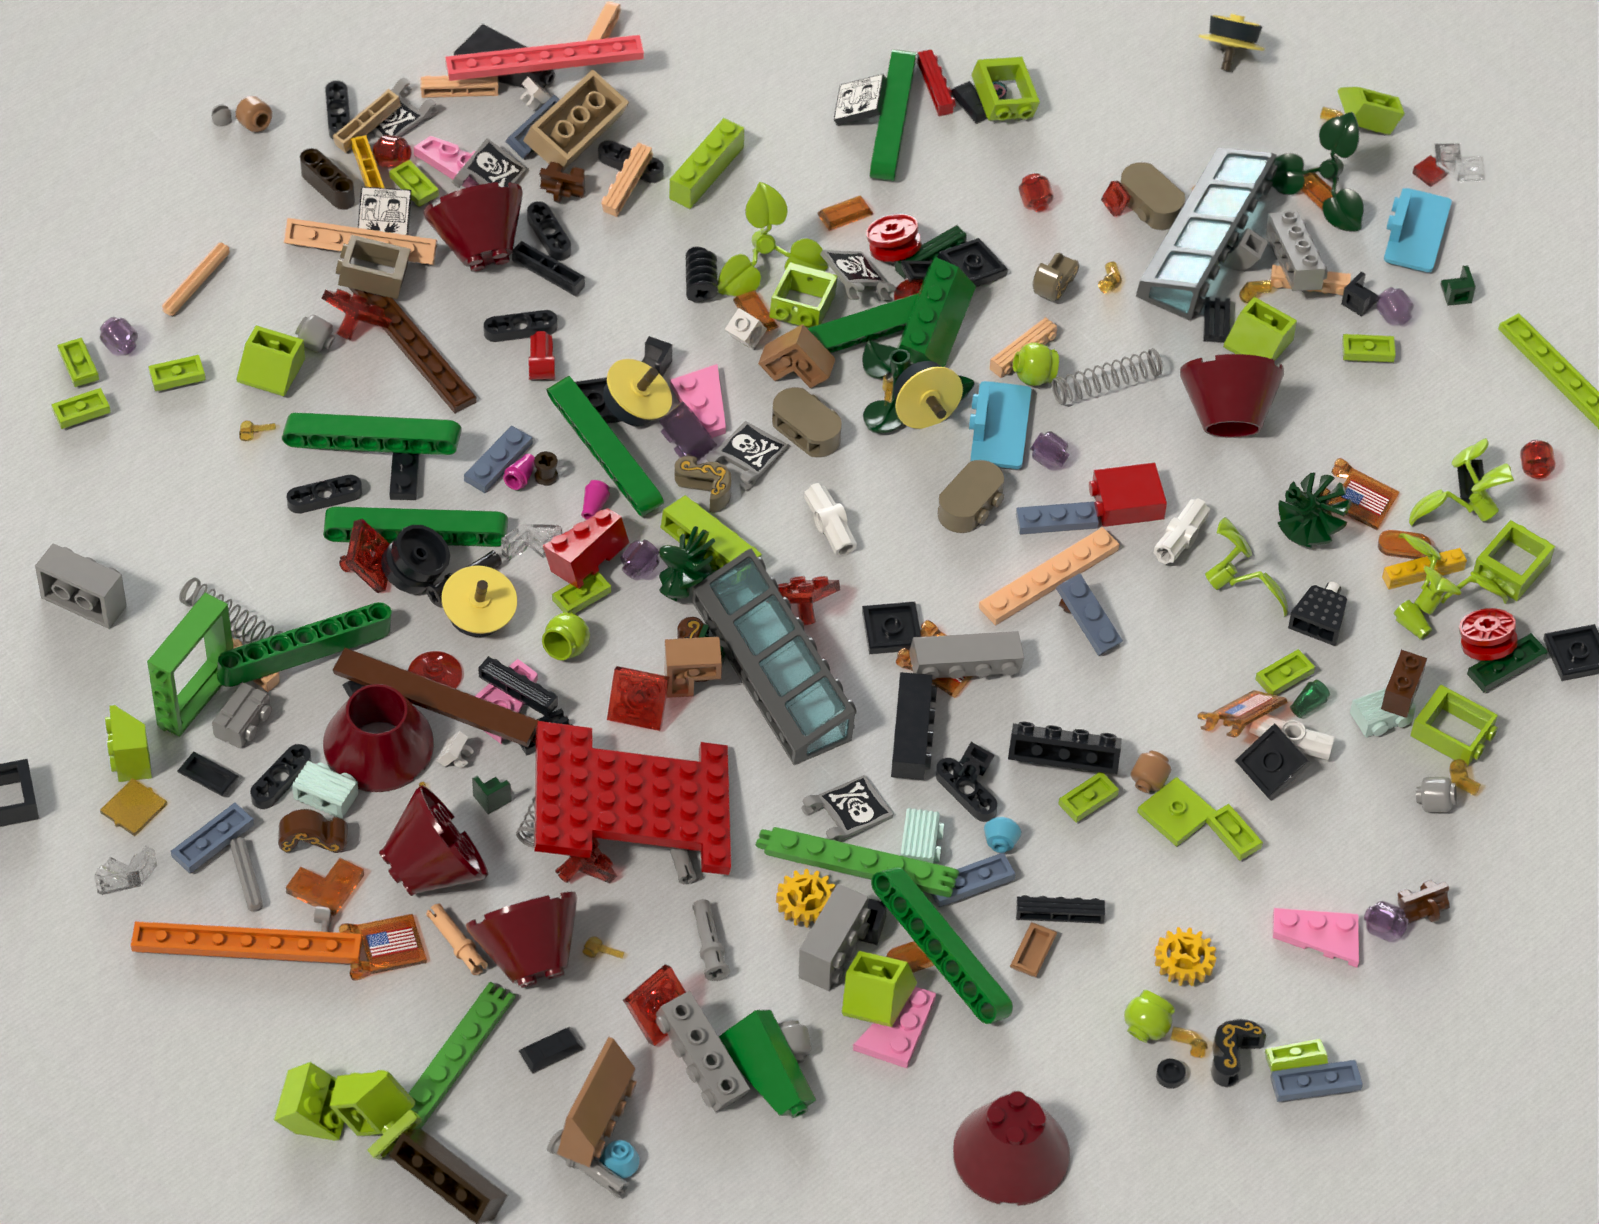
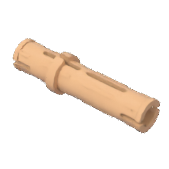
(463, 947)

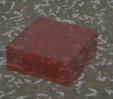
(1428, 171)
(1115, 198)

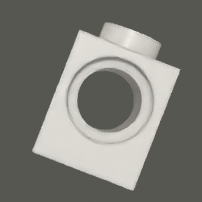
(745, 329)

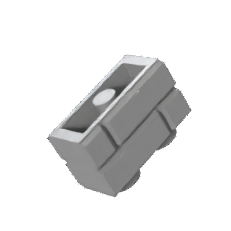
(242, 715)

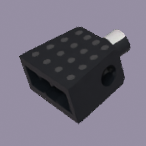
(1320, 613)

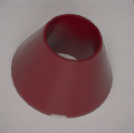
(1232, 392)
(382, 759)

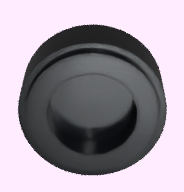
(1170, 1073)

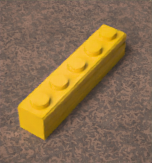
(366, 162)
(1413, 570)

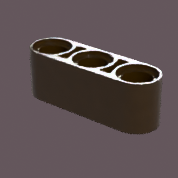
(327, 178)

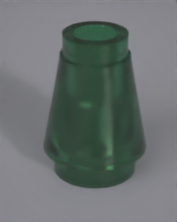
(1310, 698)

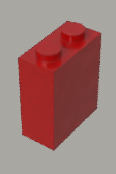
(1128, 494)

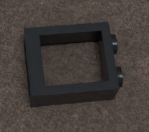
(22, 812)

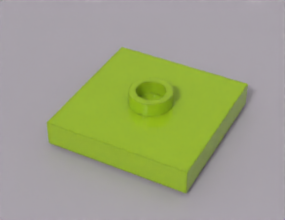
(1176, 811)

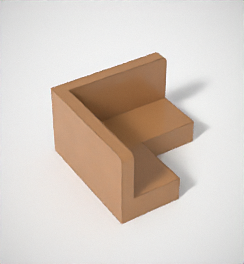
(799, 353)
(691, 661)

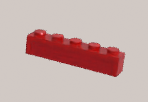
(935, 82)

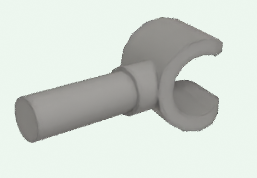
(323, 916)

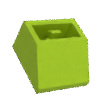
(1371, 108)
(1261, 331)
(271, 360)
(127, 746)
(877, 988)
(369, 1101)
(306, 1103)

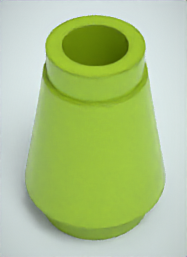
(1412, 619)

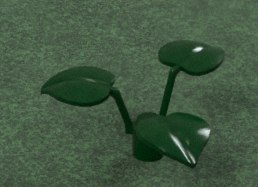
(1341, 137)
(882, 360)

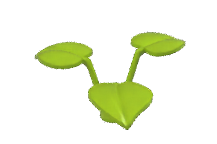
(765, 209)
(1480, 499)
(1225, 570)
(1433, 593)

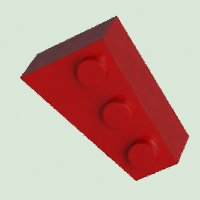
(586, 547)

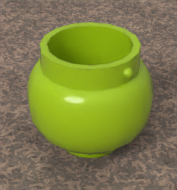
(1036, 364)
(565, 636)
(1148, 1016)

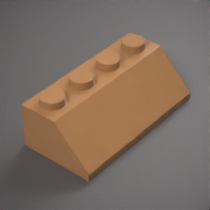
(598, 1105)

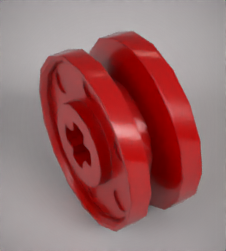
(894, 237)
(1488, 634)

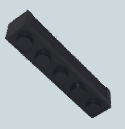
(548, 268)
(518, 686)
(1060, 909)

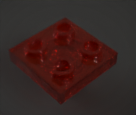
(355, 311)
(365, 555)
(806, 592)
(638, 698)
(597, 866)
(649, 997)

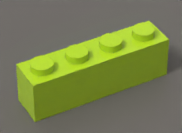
(706, 163)
(685, 514)

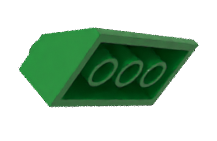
(937, 313)

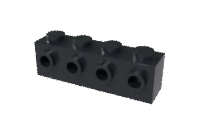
(912, 725)
(1065, 748)

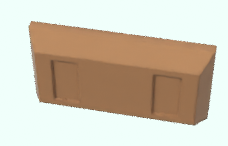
(1033, 949)

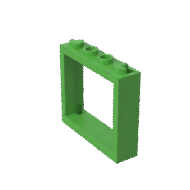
(206, 619)

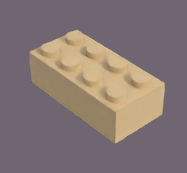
(576, 120)

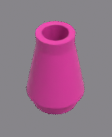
(518, 473)
(595, 497)

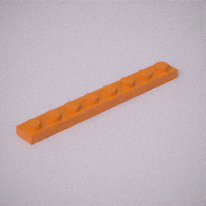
(246, 942)

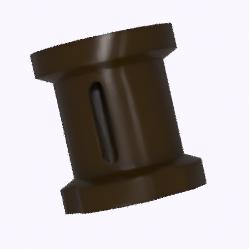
(546, 464)

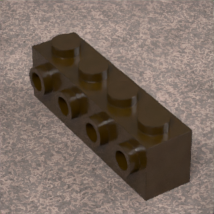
(448, 1176)

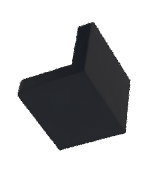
(1358, 297)
(658, 354)
(876, 920)

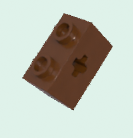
(1404, 683)

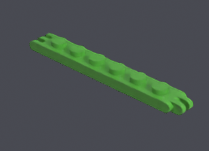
(854, 859)
(459, 1050)

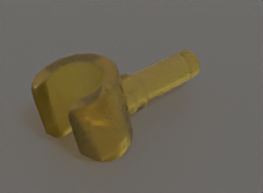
(887, 387)
(248, 429)
(595, 945)

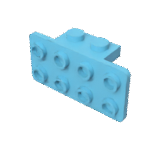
(1416, 229)
(1000, 423)

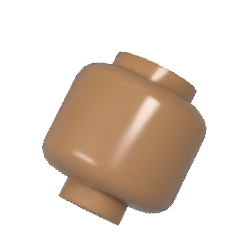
(253, 114)
(1150, 771)

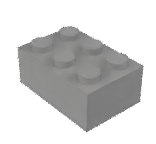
(81, 585)
(834, 937)

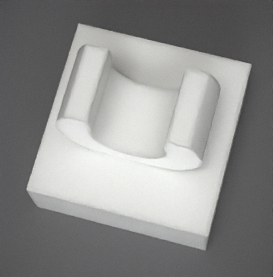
(534, 94)
(453, 749)

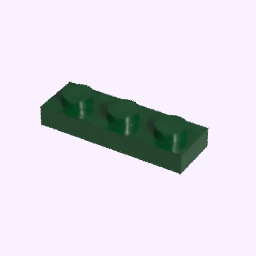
(1491, 673)

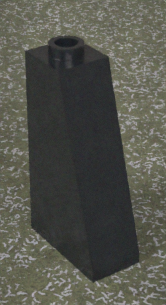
(487, 40)

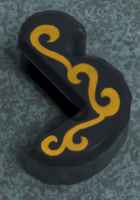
(1226, 1045)

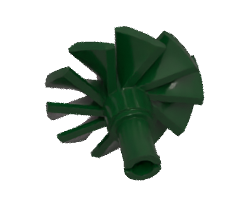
(1307, 517)
(685, 564)

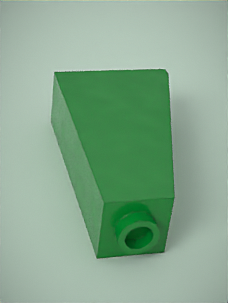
(768, 1063)

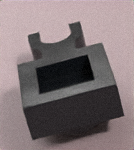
(975, 761)

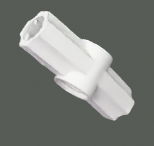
(830, 519)
(1182, 531)
(1306, 740)

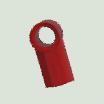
(542, 359)

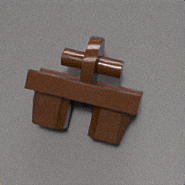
(561, 183)
(1426, 902)

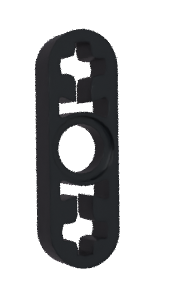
(332, 103)
(609, 152)
(549, 240)
(500, 322)
(330, 485)
(279, 788)
(968, 801)

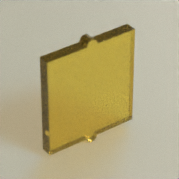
(133, 807)

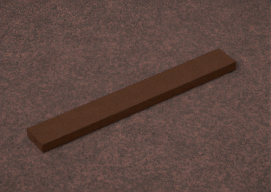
(422, 354)
(438, 697)

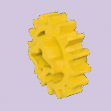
(805, 896)
(1185, 956)

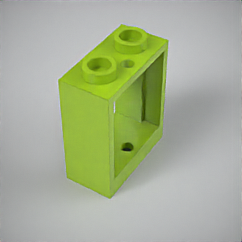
(1002, 70)
(796, 279)
(1508, 580)
(1462, 708)

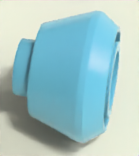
(1002, 834)
(620, 1158)

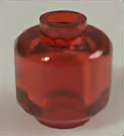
(391, 151)
(1036, 192)
(1537, 459)

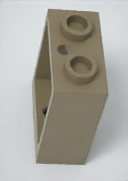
(371, 279)

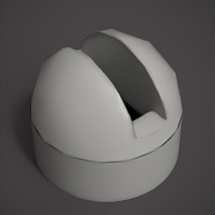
(221, 115)

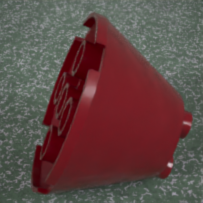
(478, 223)
(428, 848)
(529, 937)
(1011, 1151)

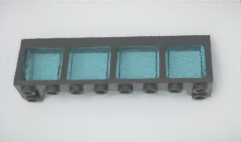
(1205, 229)
(775, 658)

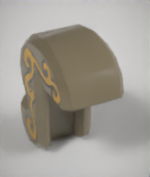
(1052, 279)
(706, 476)

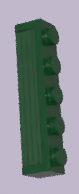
(931, 249)

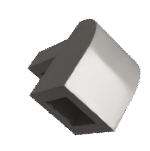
(1246, 251)

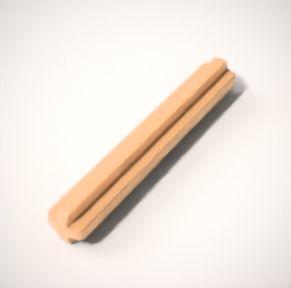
(195, 279)

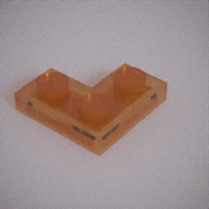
(326, 891)

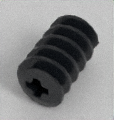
(701, 274)

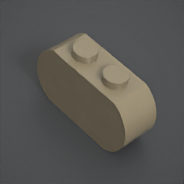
(1152, 195)
(806, 422)
(971, 496)

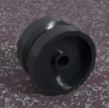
(415, 559)

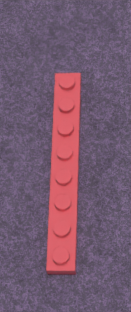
(544, 57)

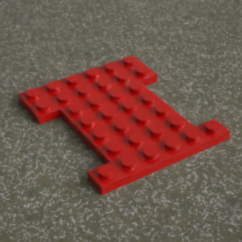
(629, 797)

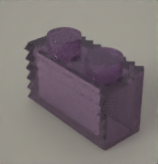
(687, 432)

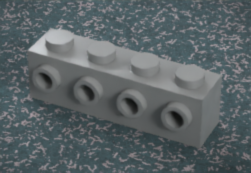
(1295, 251)
(967, 655)
(702, 1052)

